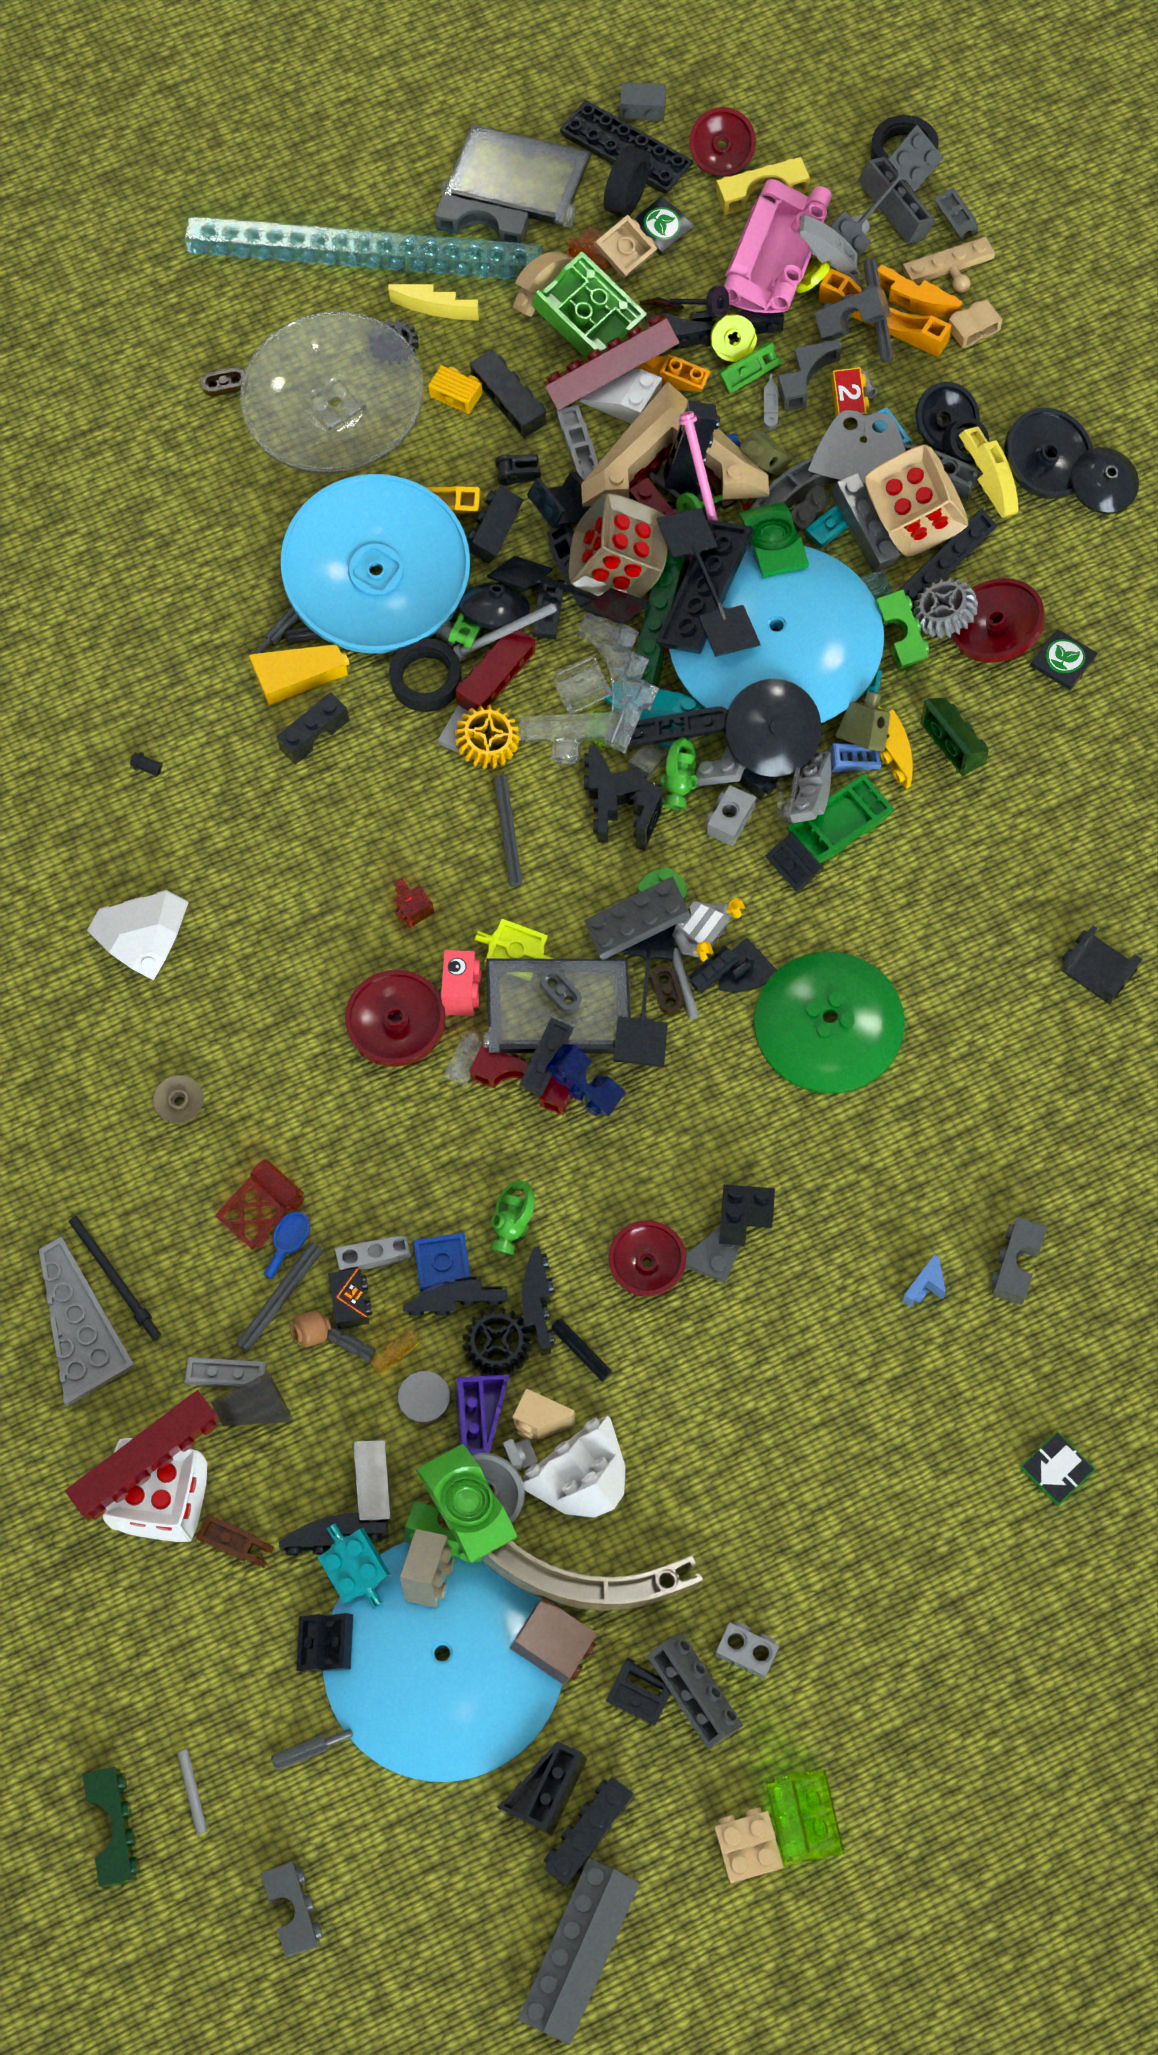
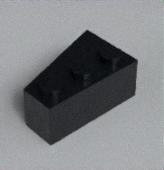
(546, 1790)

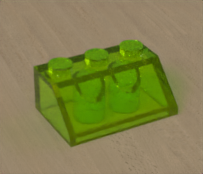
(804, 1817)

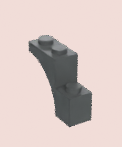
(807, 361)

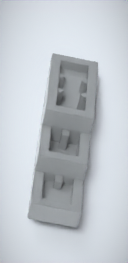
(577, 440)

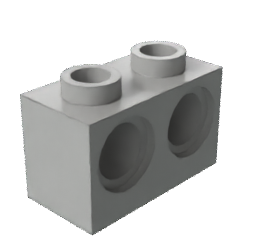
(744, 1656)

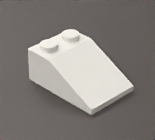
(625, 395)

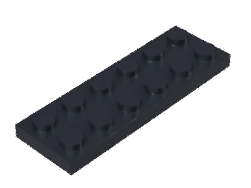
(682, 626)

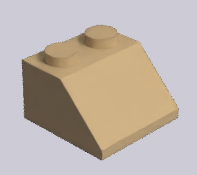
(541, 1416)

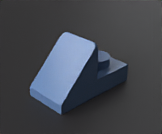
(929, 1278)

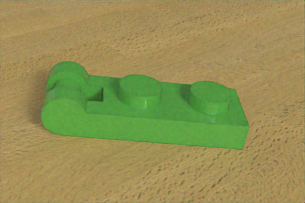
(749, 367)
(464, 632)

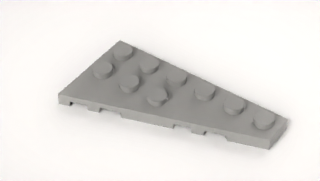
(82, 1334)

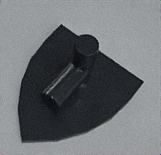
(750, 972)

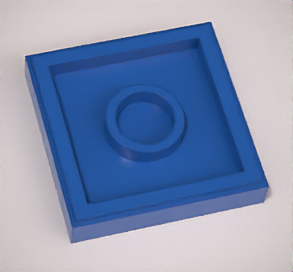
(441, 1259)

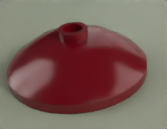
(727, 126)
(649, 1242)

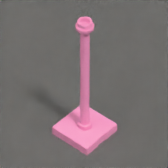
(688, 419)

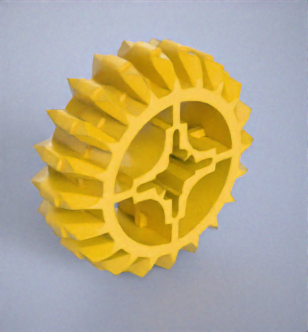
(468, 736)

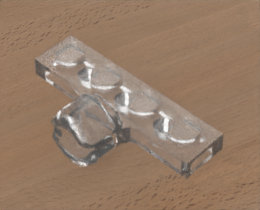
(564, 732)

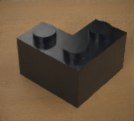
(742, 1208)

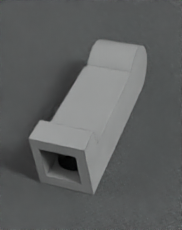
(373, 1253)

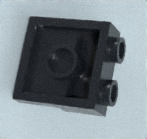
(647, 810)

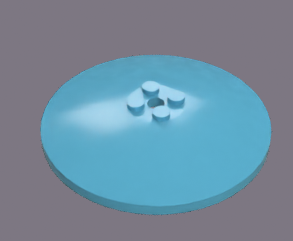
(368, 525)

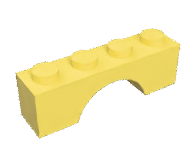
(737, 189)

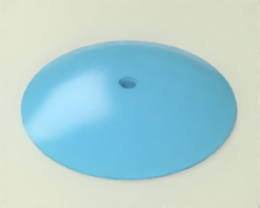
(825, 641)
(432, 1714)

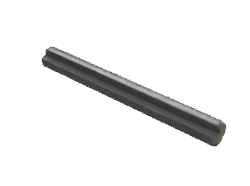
(881, 327)
(508, 830)
(279, 1297)

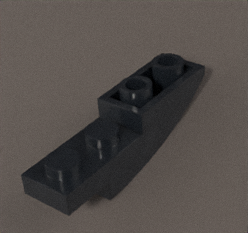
(560, 545)
(601, 790)
(534, 1294)
(443, 1295)
(317, 1539)

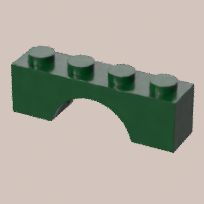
(116, 1862)

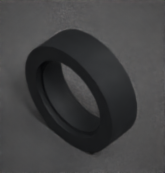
(898, 126)
(626, 181)
(425, 649)

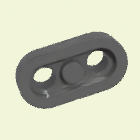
(562, 991)

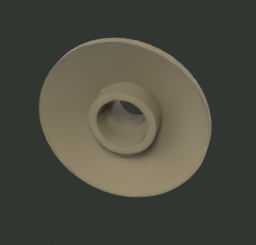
(178, 1088)

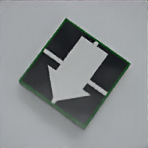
(1057, 1469)

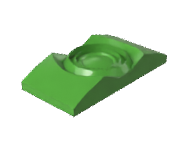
(467, 1503)

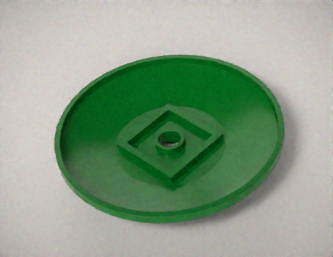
(825, 1054)

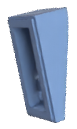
(840, 760)

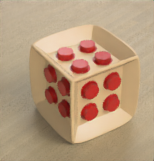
(916, 500)

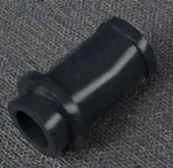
(146, 764)

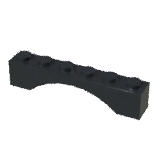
(696, 333)

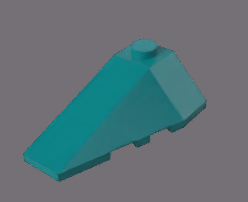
(667, 704)

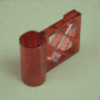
(277, 1191)

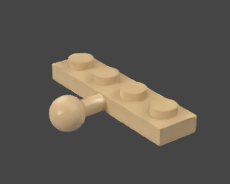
(950, 262)

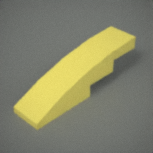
(440, 304)

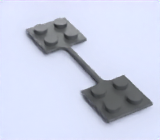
(913, 162)

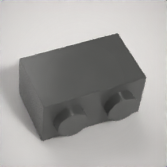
(643, 101)

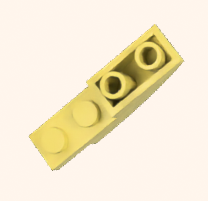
(997, 476)

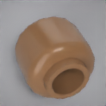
(310, 1329)

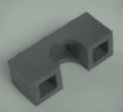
(834, 318)
(1024, 1239)
(301, 1932)

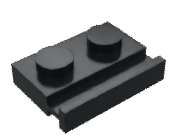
(794, 862)

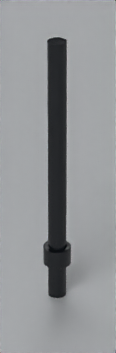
(141, 1314)

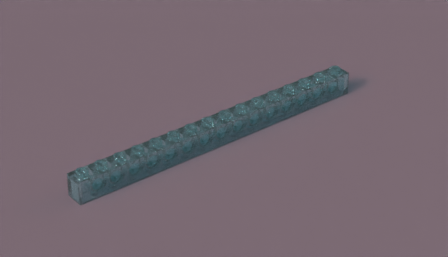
(359, 248)

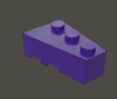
(478, 1410)

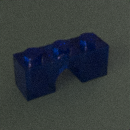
(570, 1068)

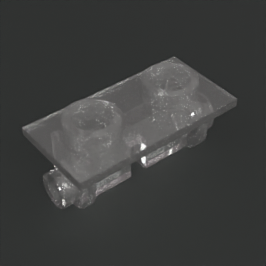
(463, 1058)

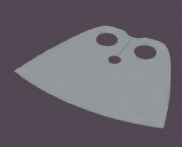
(844, 455)

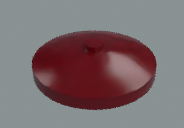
(1006, 621)
(395, 1018)

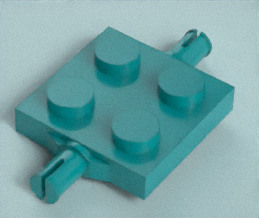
(354, 1565)

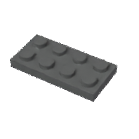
(637, 918)

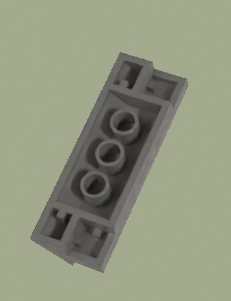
(578, 1951)

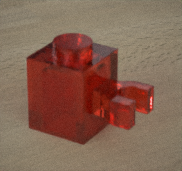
(412, 904)

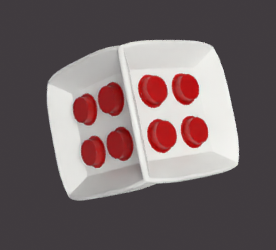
(167, 1503)

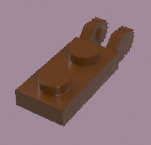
(232, 1540)

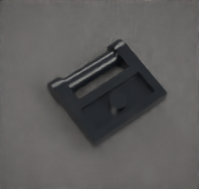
(635, 1699)

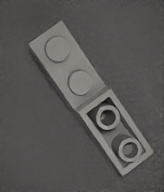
(829, 246)
(814, 788)

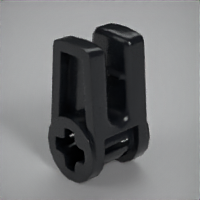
(518, 468)

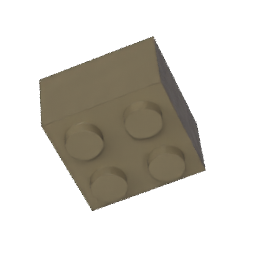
(427, 1568)

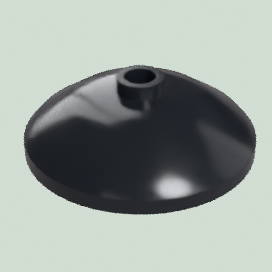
(950, 403)
(1097, 488)
(493, 604)

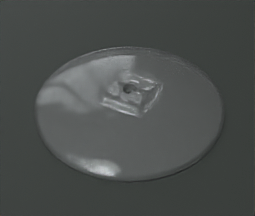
(327, 360)

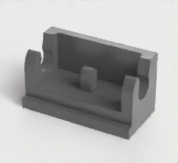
(956, 213)

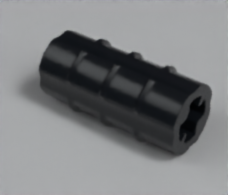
(712, 969)

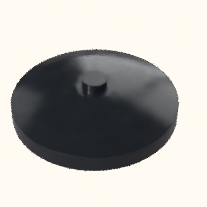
(1043, 451)
(772, 727)

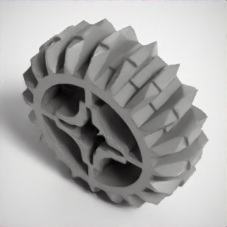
(946, 607)

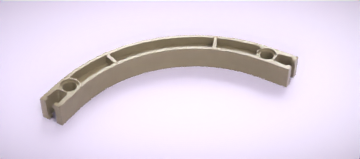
(584, 1590)

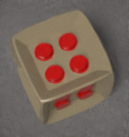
(617, 547)

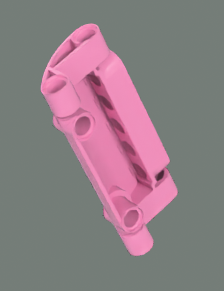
(770, 250)

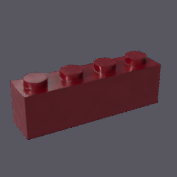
(495, 671)

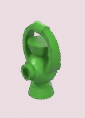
(680, 774)
(512, 1221)

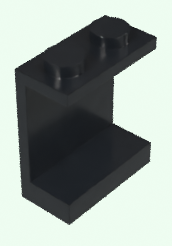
(559, 504)
(1099, 966)

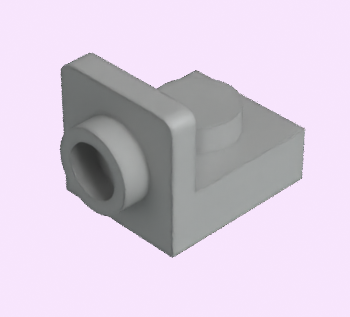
(520, 1454)

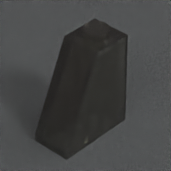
(253, 1404)

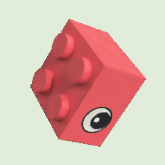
(460, 983)

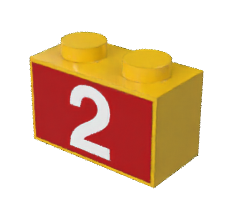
(848, 391)

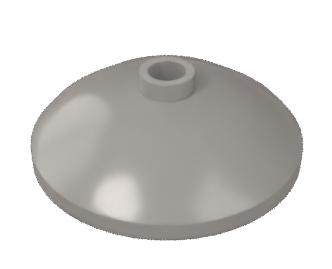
(505, 1482)

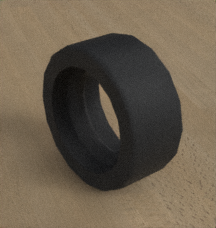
(949, 442)

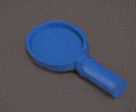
(288, 1238)

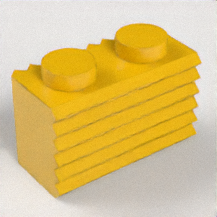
(455, 389)

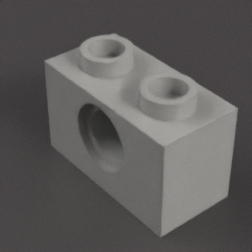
(729, 828)

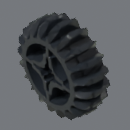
(504, 1334)

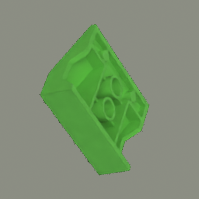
(587, 306)

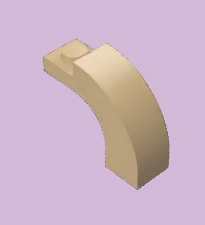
(538, 276)

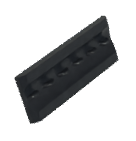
(608, 135)

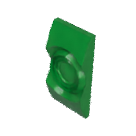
(775, 539)
(847, 816)

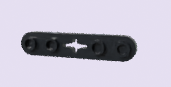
(696, 724)

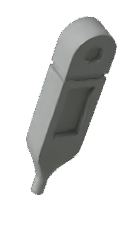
(770, 405)

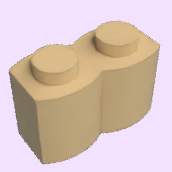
(975, 323)

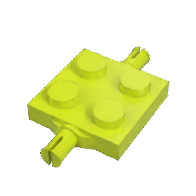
(514, 942)

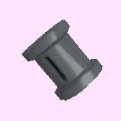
(444, 633)

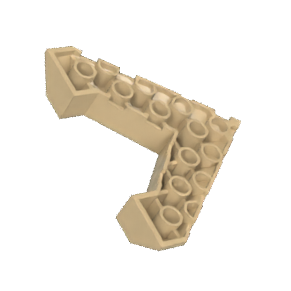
(657, 429)

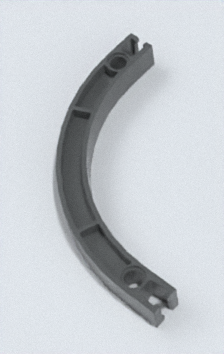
(799, 480)

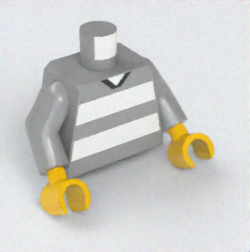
(705, 926)

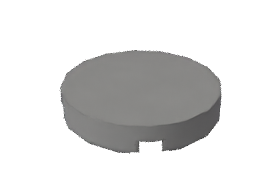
(424, 1397)

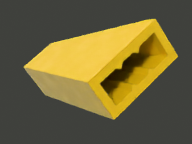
(297, 670)

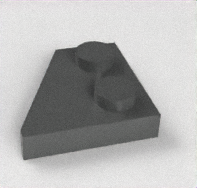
(712, 1258)

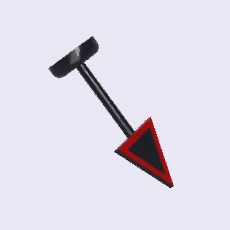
(716, 302)

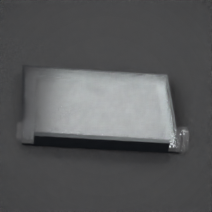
(519, 174)
(522, 1010)

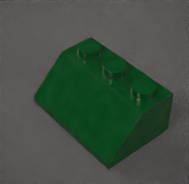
(953, 735)

